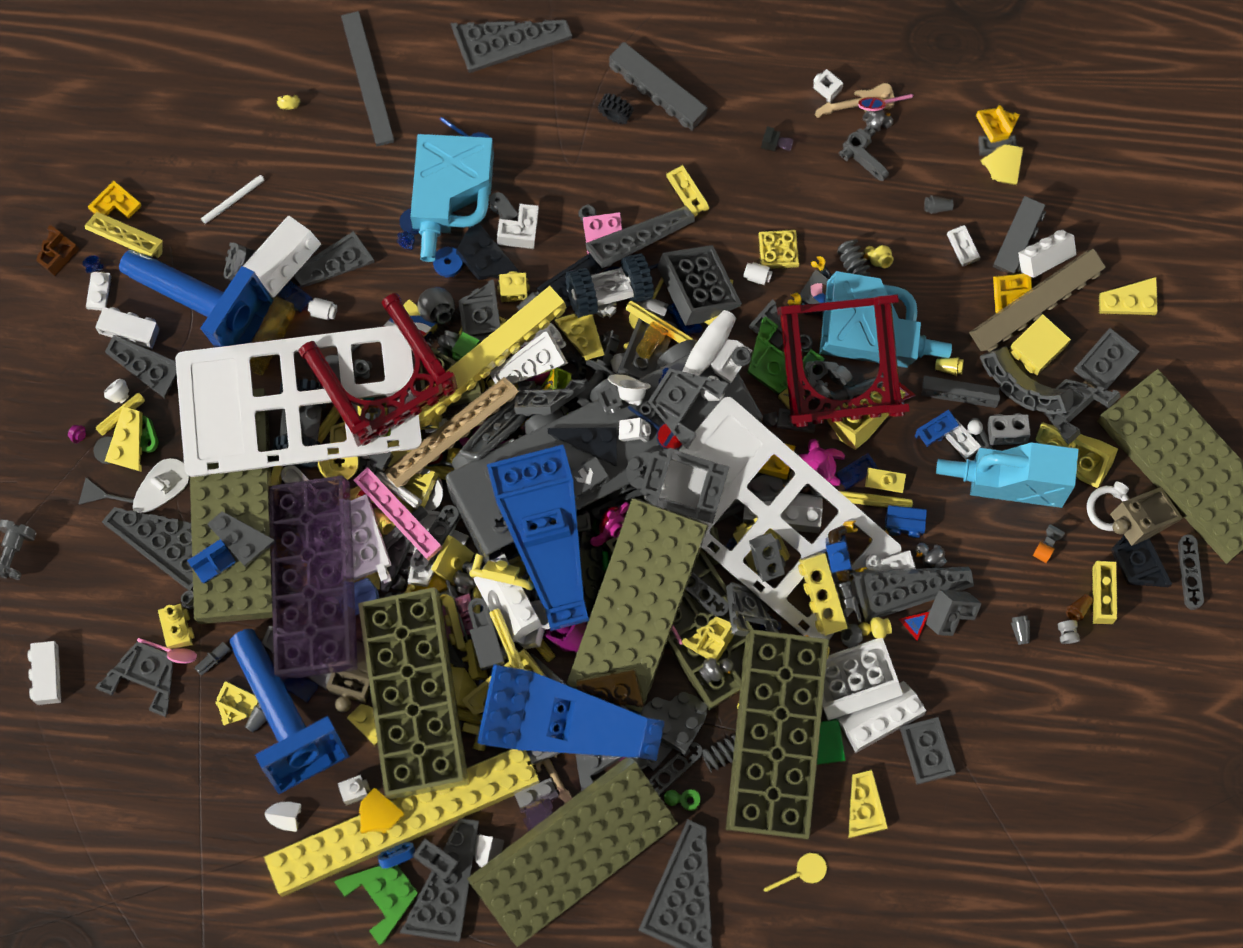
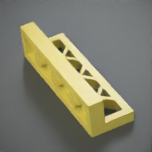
(125, 235)

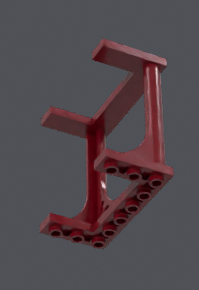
(891, 397)

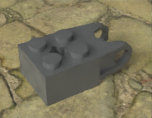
(485, 637)

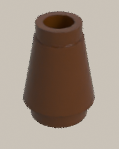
(1079, 608)

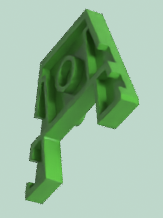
(768, 362)
(389, 891)

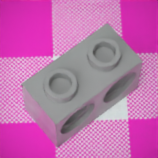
(1009, 434)

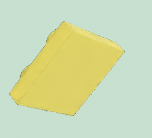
(779, 249)

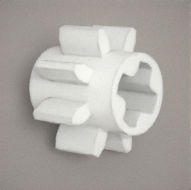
(606, 309)

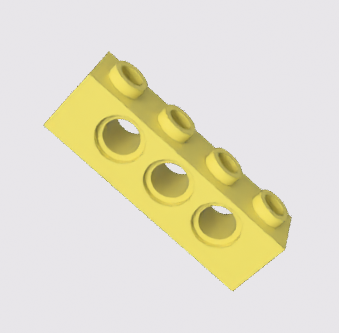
(836, 621)

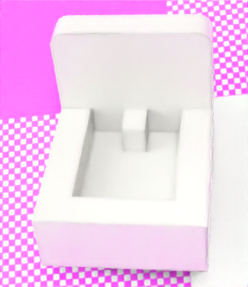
(634, 429)

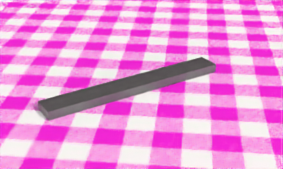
(367, 78)

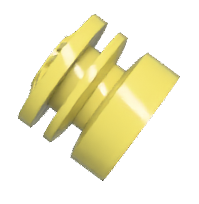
(330, 468)

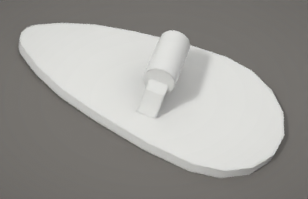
(160, 485)

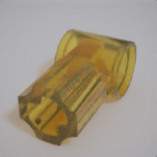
(652, 338)

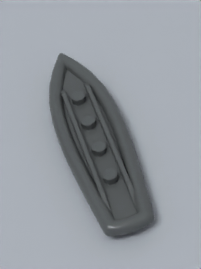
(494, 431)

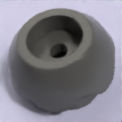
(852, 635)

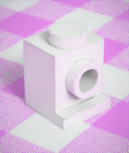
(827, 79)

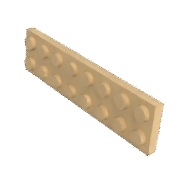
(454, 429)

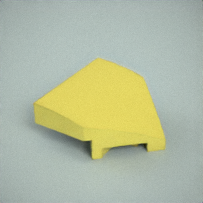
(1004, 163)
(235, 703)

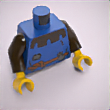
(838, 552)

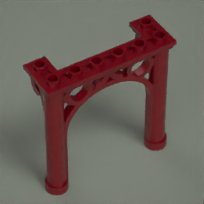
(362, 428)

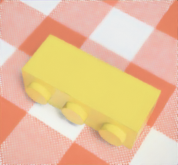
(1104, 592)

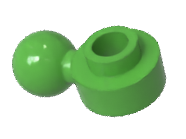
(672, 798)

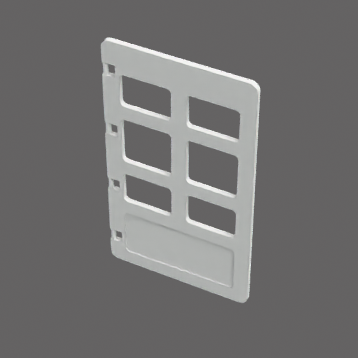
(221, 407)
(744, 444)

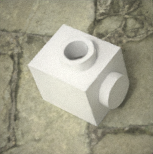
(353, 789)

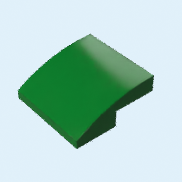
(830, 743)

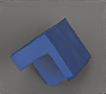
(937, 428)
(212, 561)

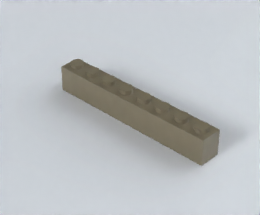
(1036, 300)

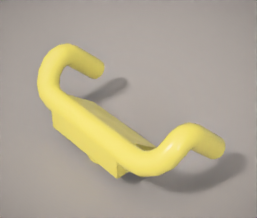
(500, 572)

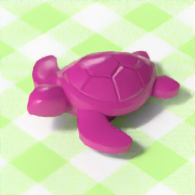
(823, 461)

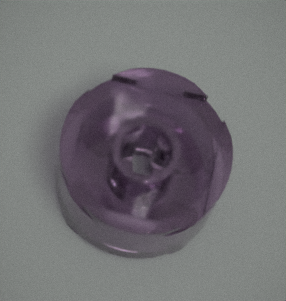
(536, 812)

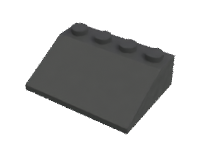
(697, 284)

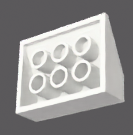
(859, 679)

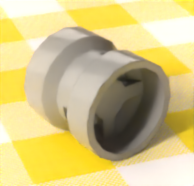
(1068, 632)

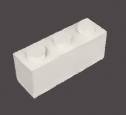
(1047, 253)
(128, 327)
(44, 673)

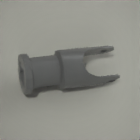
(847, 598)

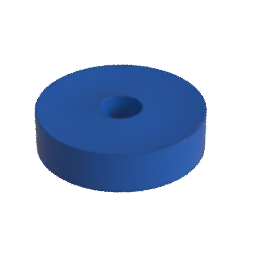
(451, 269)

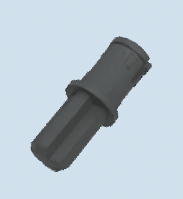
(212, 658)

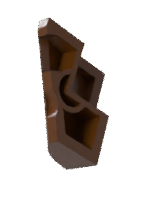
(55, 251)

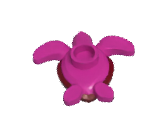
(610, 524)

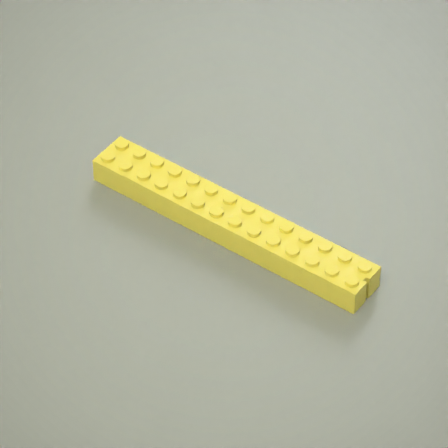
(345, 845)

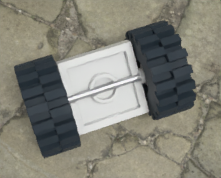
(591, 291)

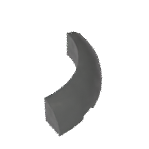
(1022, 388)

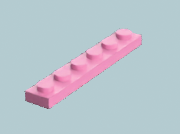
(398, 514)

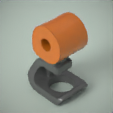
(1045, 549)

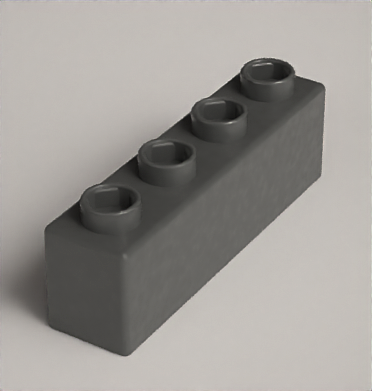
(474, 492)

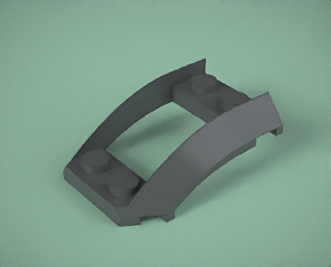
(711, 488)

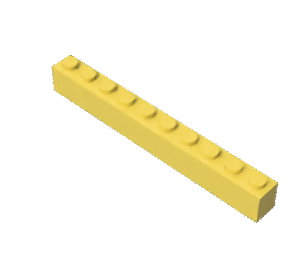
(498, 347)

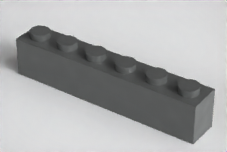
(658, 86)

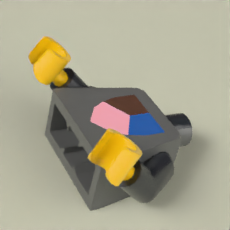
(815, 288)

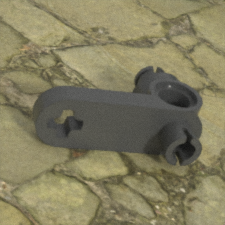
(863, 137)

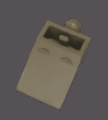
(1144, 516)
(353, 681)

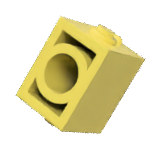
(513, 286)

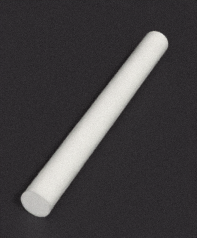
(231, 200)

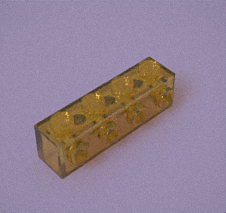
(272, 328)

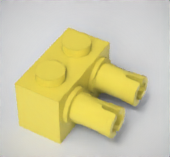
(175, 626)

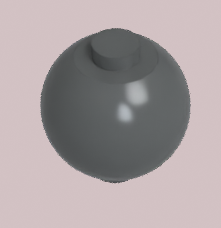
(436, 305)

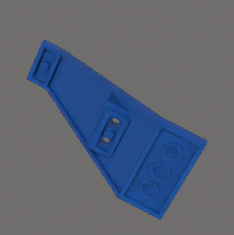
(533, 493)
(524, 710)

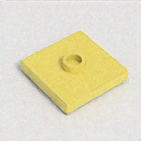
(451, 559)

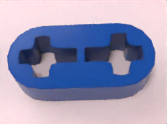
(396, 855)

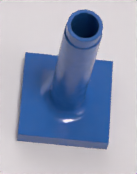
(230, 315)
(299, 749)

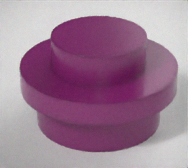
(77, 433)

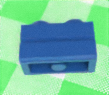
(905, 520)

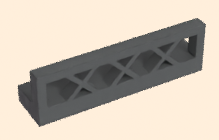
(960, 391)

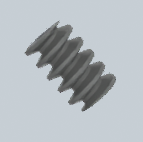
(852, 258)
(720, 754)

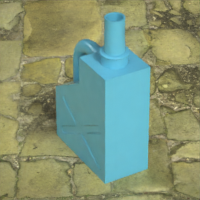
(447, 178)
(853, 330)
(1020, 474)

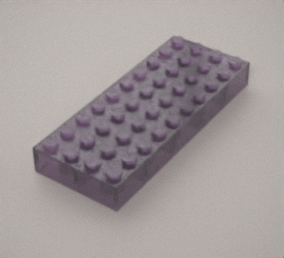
(312, 578)

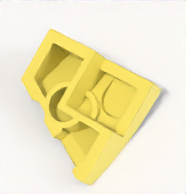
(711, 639)

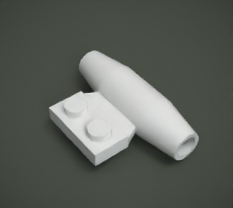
(715, 349)

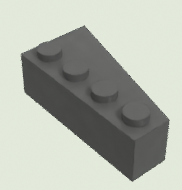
(1019, 235)

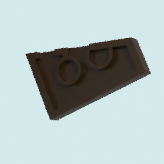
(614, 687)

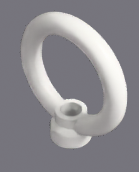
(1118, 490)

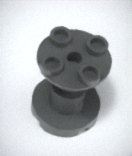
(600, 373)
(12, 543)

